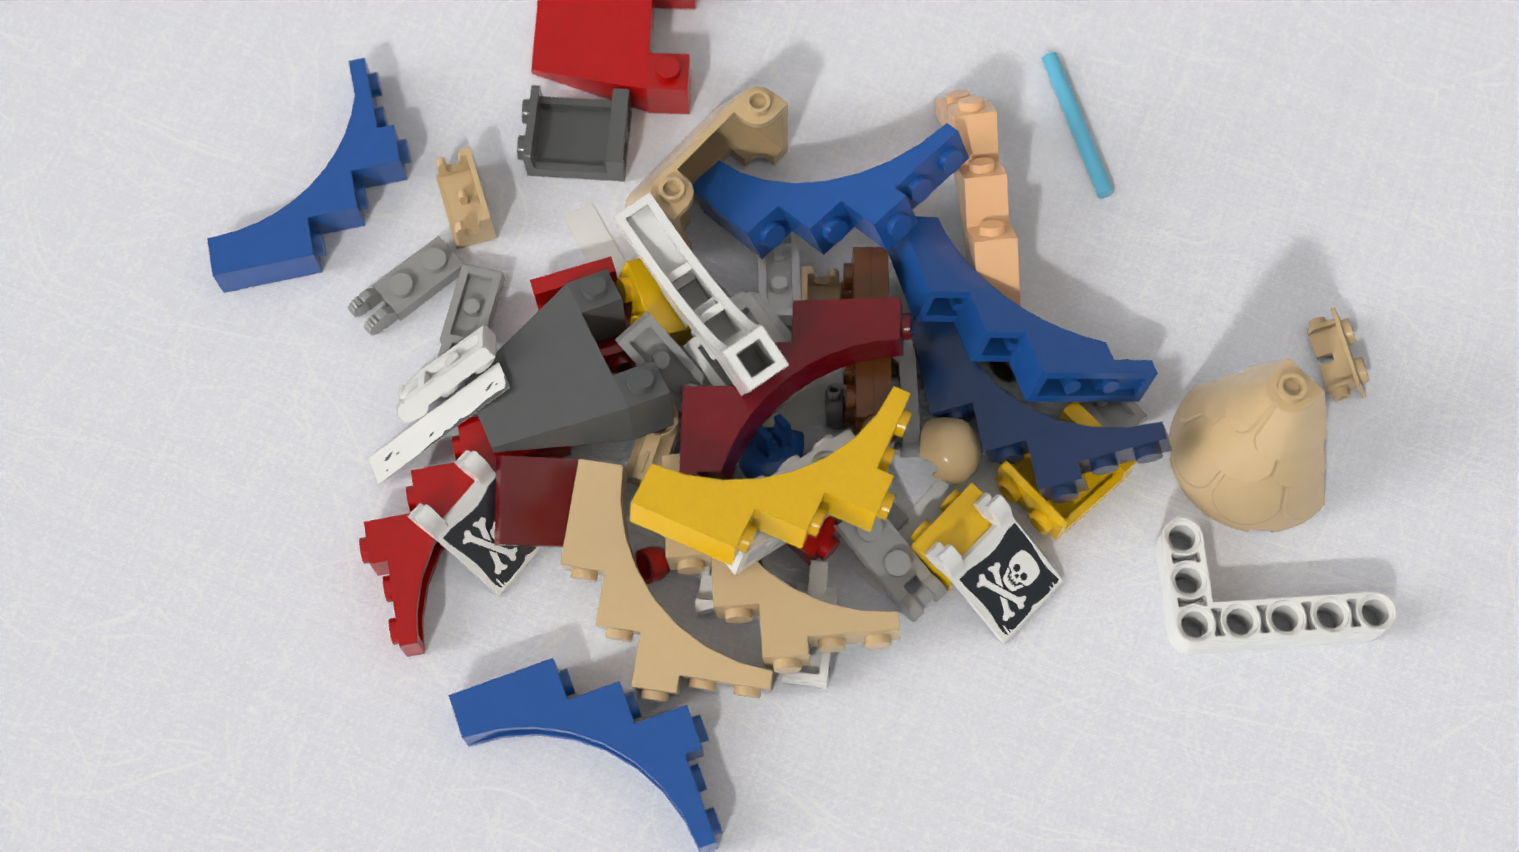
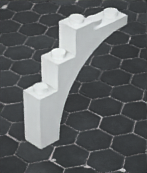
(722, 329)

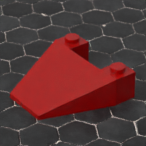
(610, 47)

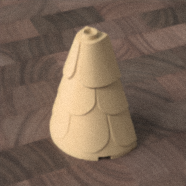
(1253, 447)

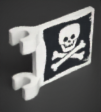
(470, 528)
(1001, 573)

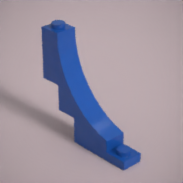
(1045, 358)

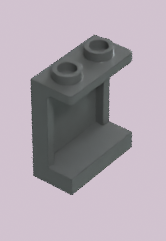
(576, 136)

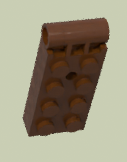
(867, 381)

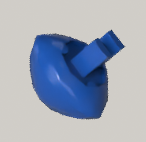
(770, 449)

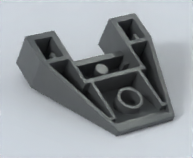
(562, 382)

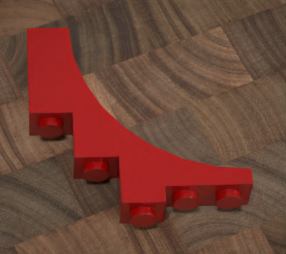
(408, 552)

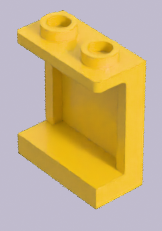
(1019, 485)

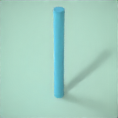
(1077, 125)

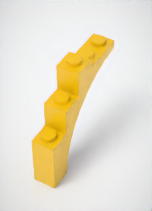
(725, 514)

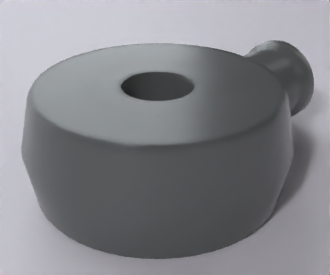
(834, 406)

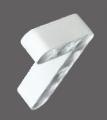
(1256, 613)

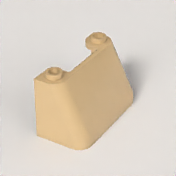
(743, 127)

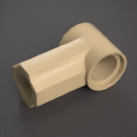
(650, 449)

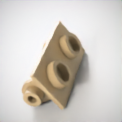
(1344, 372)

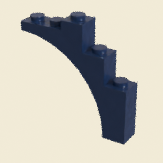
(1008, 429)

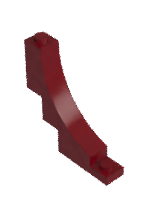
(824, 338)

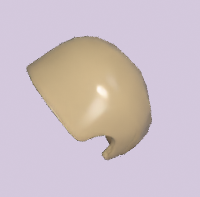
(951, 447)

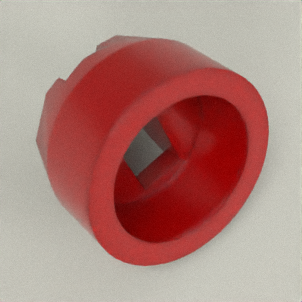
(652, 564)

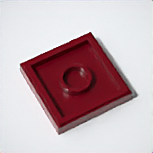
(533, 500)

